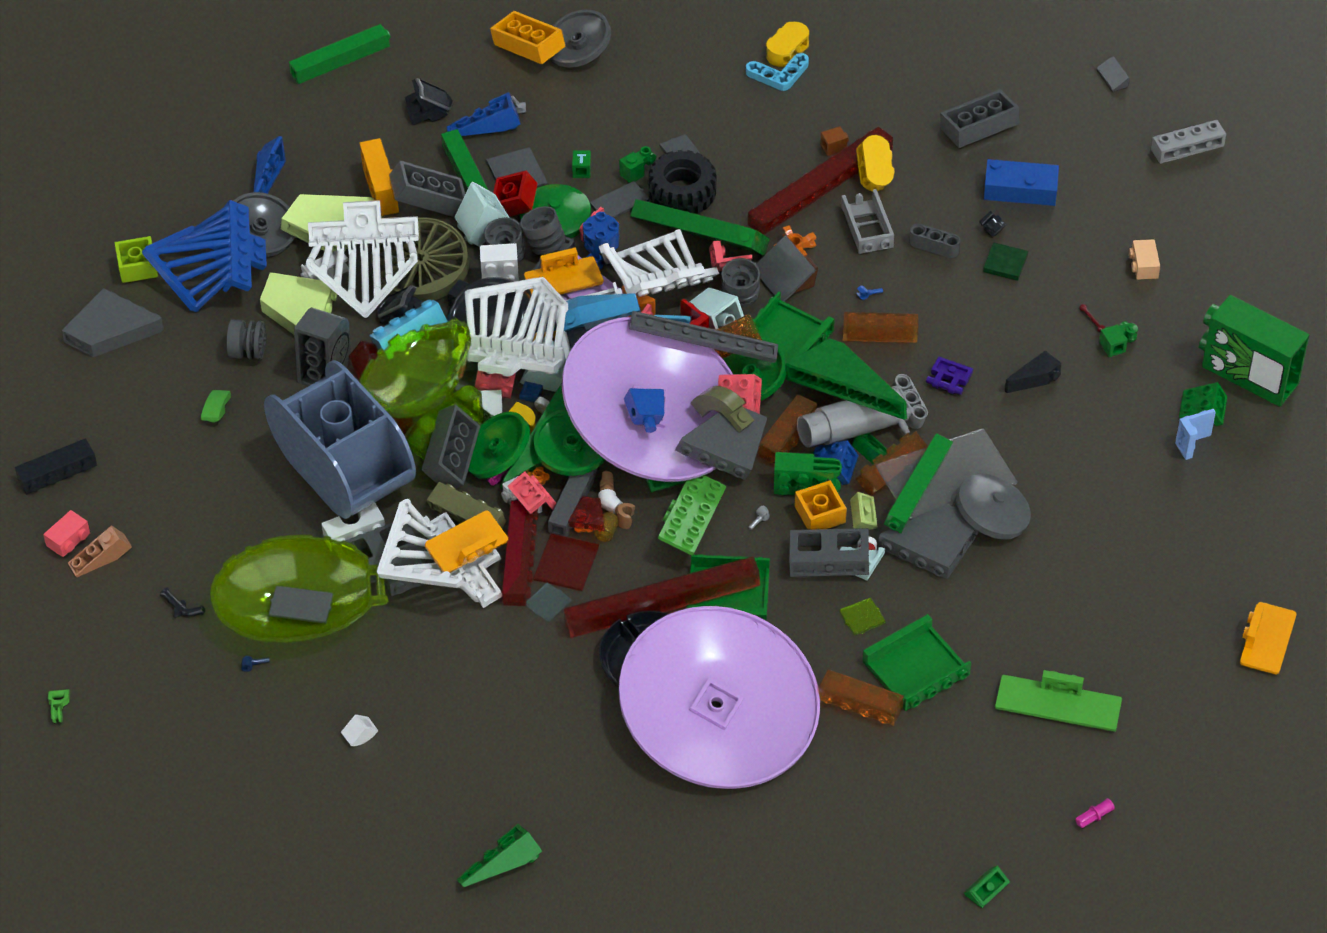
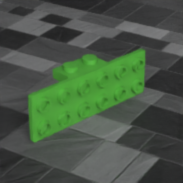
(691, 513)
(1059, 699)

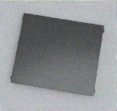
(517, 162)
(784, 268)

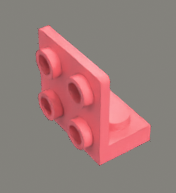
(717, 252)
(746, 386)
(530, 492)

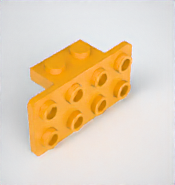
(567, 272)
(466, 542)
(1267, 637)

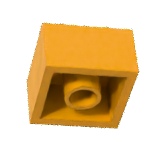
(820, 506)

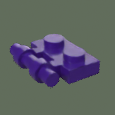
(950, 371)

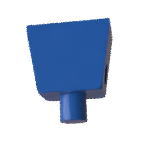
(645, 407)

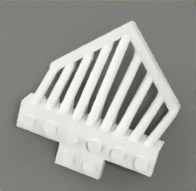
(362, 226)
(642, 282)
(509, 355)
(470, 578)

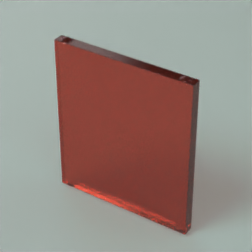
(566, 562)

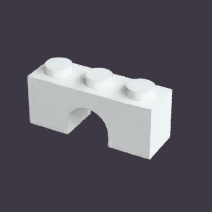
(368, 520)

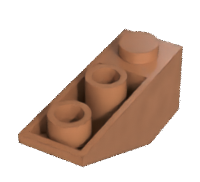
(101, 551)

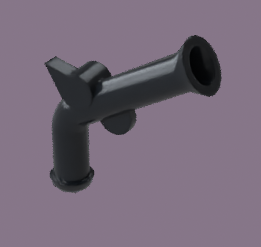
(180, 608)

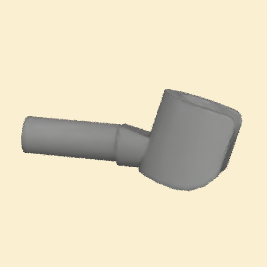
(520, 107)
(763, 515)

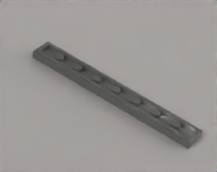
(703, 336)

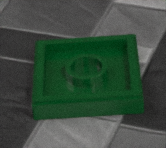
(1005, 261)

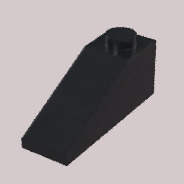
(1035, 373)

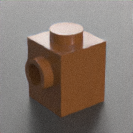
(833, 140)

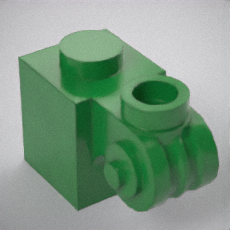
(633, 164)
(1115, 338)

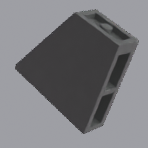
(110, 324)
(722, 446)
(932, 540)

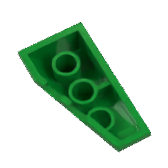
(514, 850)

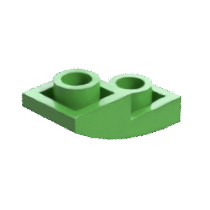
(215, 405)

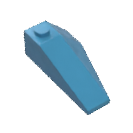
(597, 309)

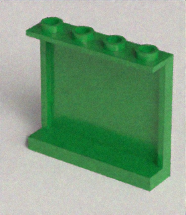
(791, 327)
(750, 600)
(915, 663)

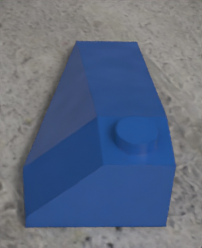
(496, 117)
(269, 164)

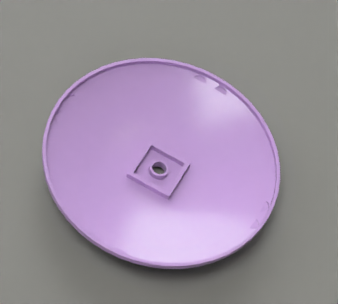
(615, 359)
(727, 658)

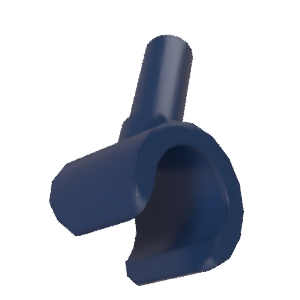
(248, 661)

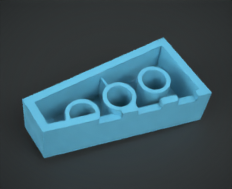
(428, 313)

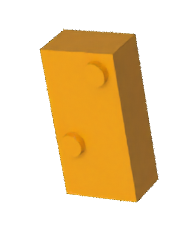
(527, 37)
(377, 175)

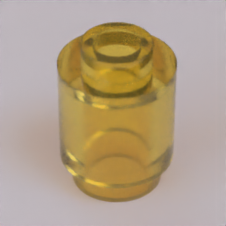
(610, 524)

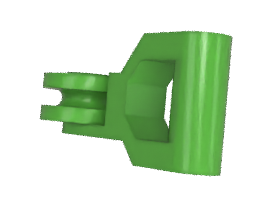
(58, 704)

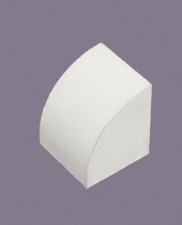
(359, 730)

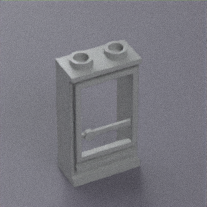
(866, 208)

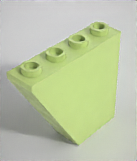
(315, 209)
(289, 297)

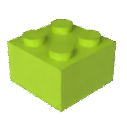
(131, 261)

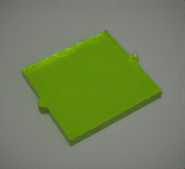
(862, 616)

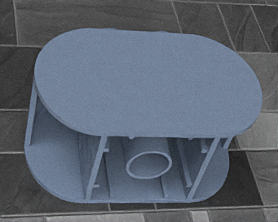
(341, 441)

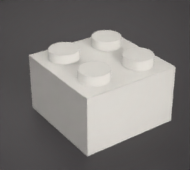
(499, 261)

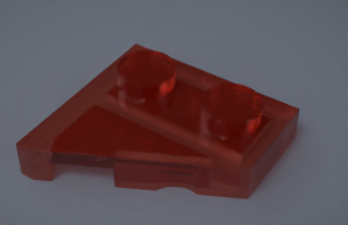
(588, 515)

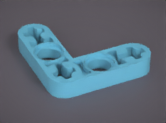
(758, 71)

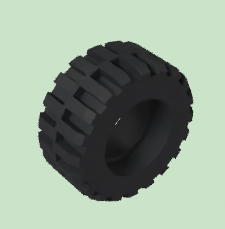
(682, 166)

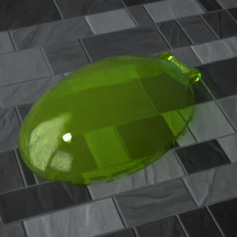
(419, 368)
(248, 583)

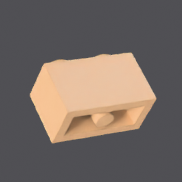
(1145, 259)

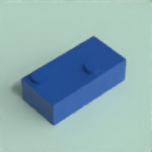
(1021, 182)

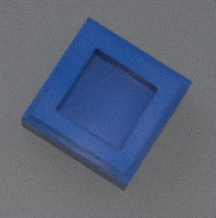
(530, 391)

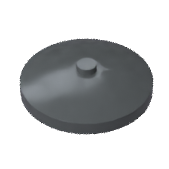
(585, 37)
(265, 220)
(993, 506)

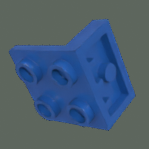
(844, 453)

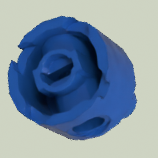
(600, 230)

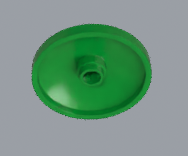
(569, 203)
(771, 373)
(499, 444)
(562, 447)

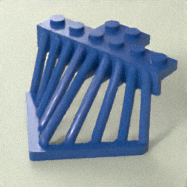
(233, 247)

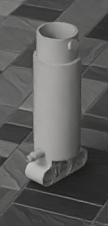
(849, 420)

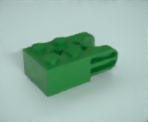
(802, 471)

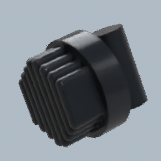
(992, 223)

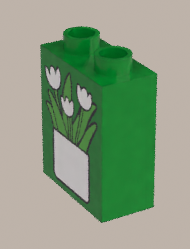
(1253, 349)

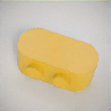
(786, 43)
(875, 163)

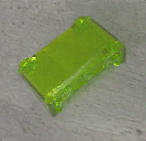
(466, 398)

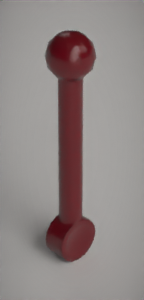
(1083, 307)

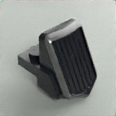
(427, 102)
(398, 304)

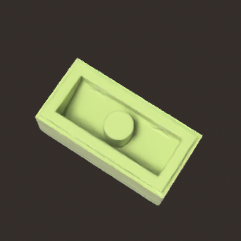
(863, 511)

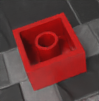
(516, 192)

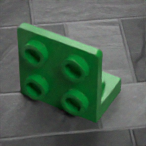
(1204, 398)

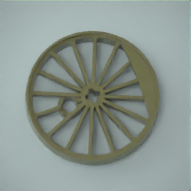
(431, 258)

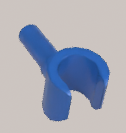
(864, 293)

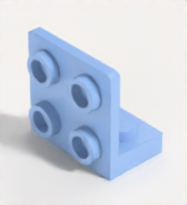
(1193, 428)

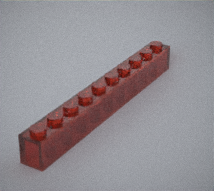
(810, 187)
(663, 596)

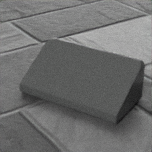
(1113, 74)

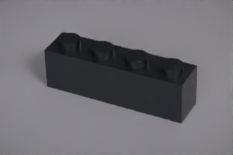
(55, 466)

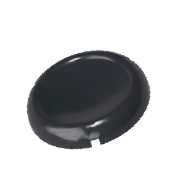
(458, 307)
(620, 638)

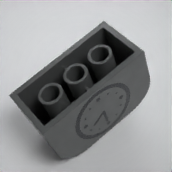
(318, 341)

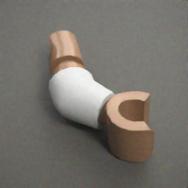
(612, 503)

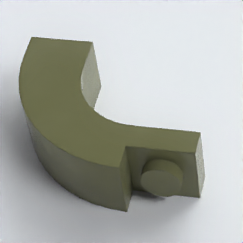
(725, 402)

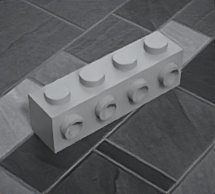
(1188, 141)

